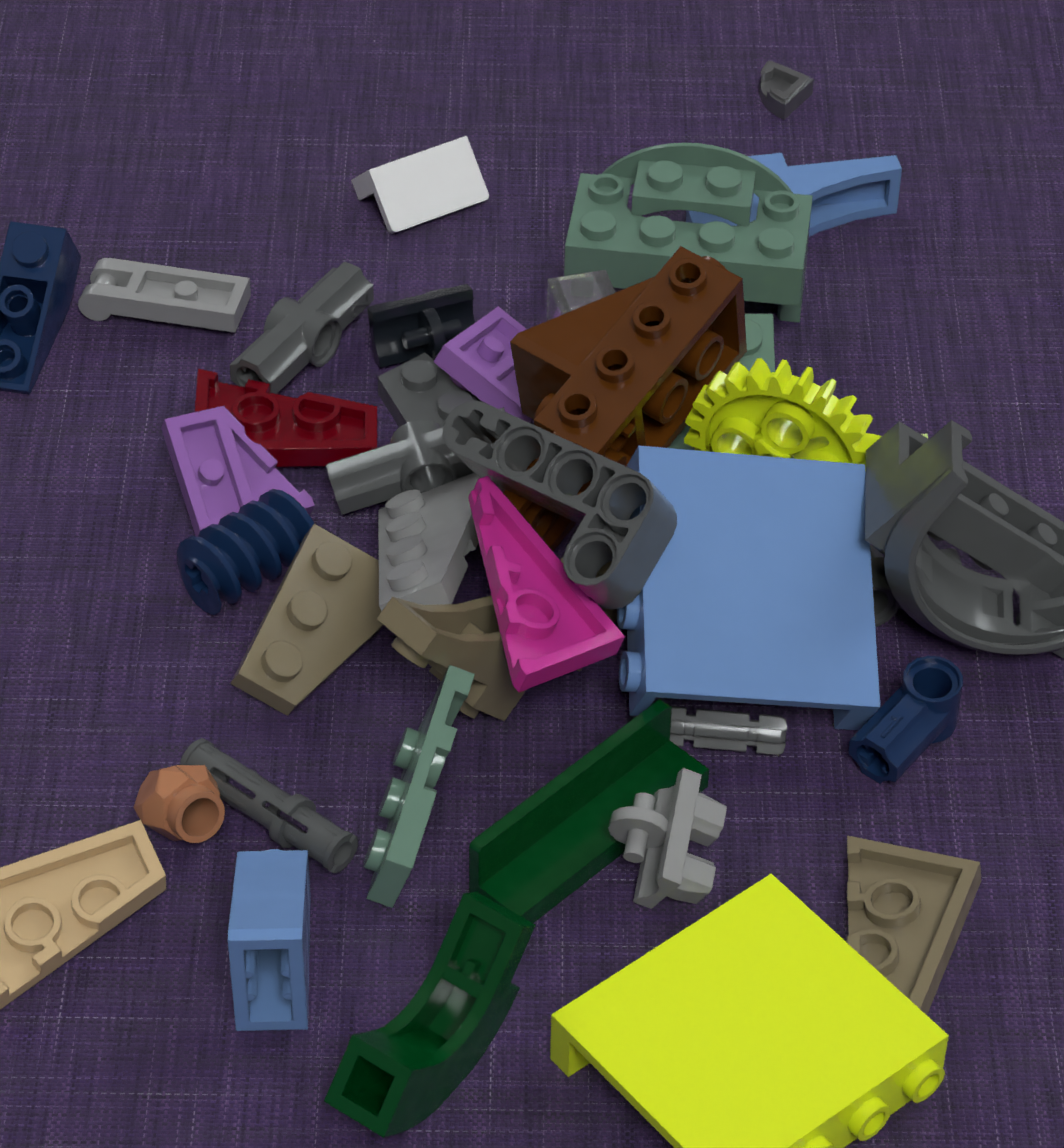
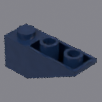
(35, 296)

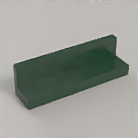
(562, 830)

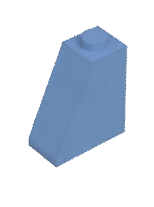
(270, 940)

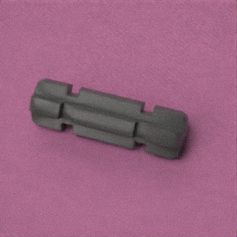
(728, 731)

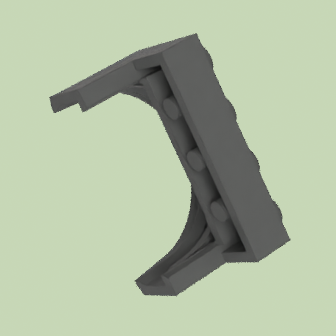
(926, 490)

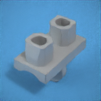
(658, 837)

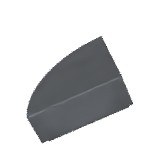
(783, 89)

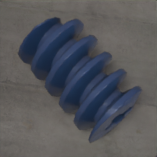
(242, 549)

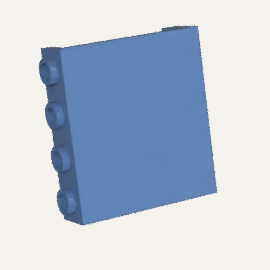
(756, 588)

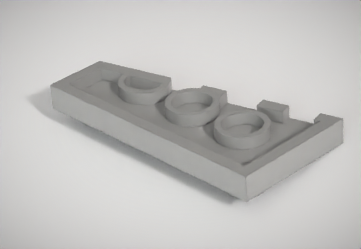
(426, 543)

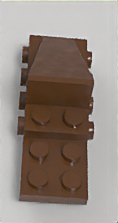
(628, 366)

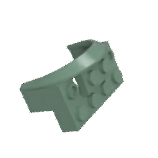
(697, 178)

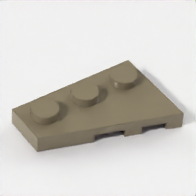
(313, 623)
(907, 912)

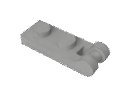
(165, 294)

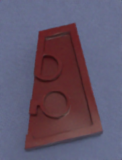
(293, 430)

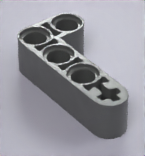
(554, 482)

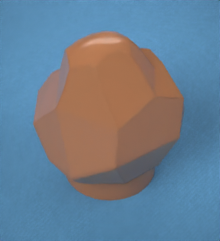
(181, 803)

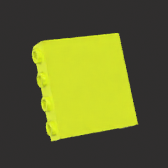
(755, 1032)

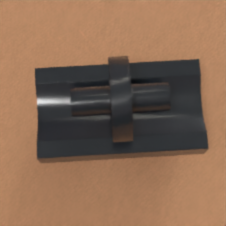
(419, 324)

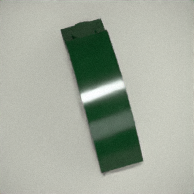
(421, 1056)

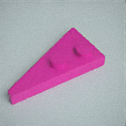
(540, 611)

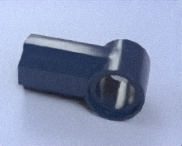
(910, 720)

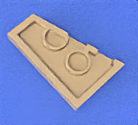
(69, 900)

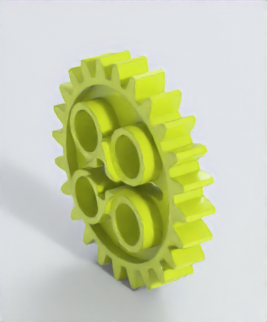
(777, 416)

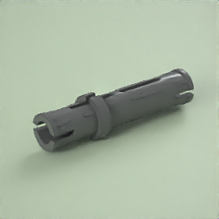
(323, 840)

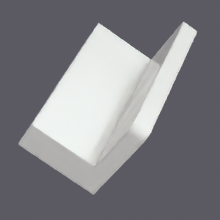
(424, 185)

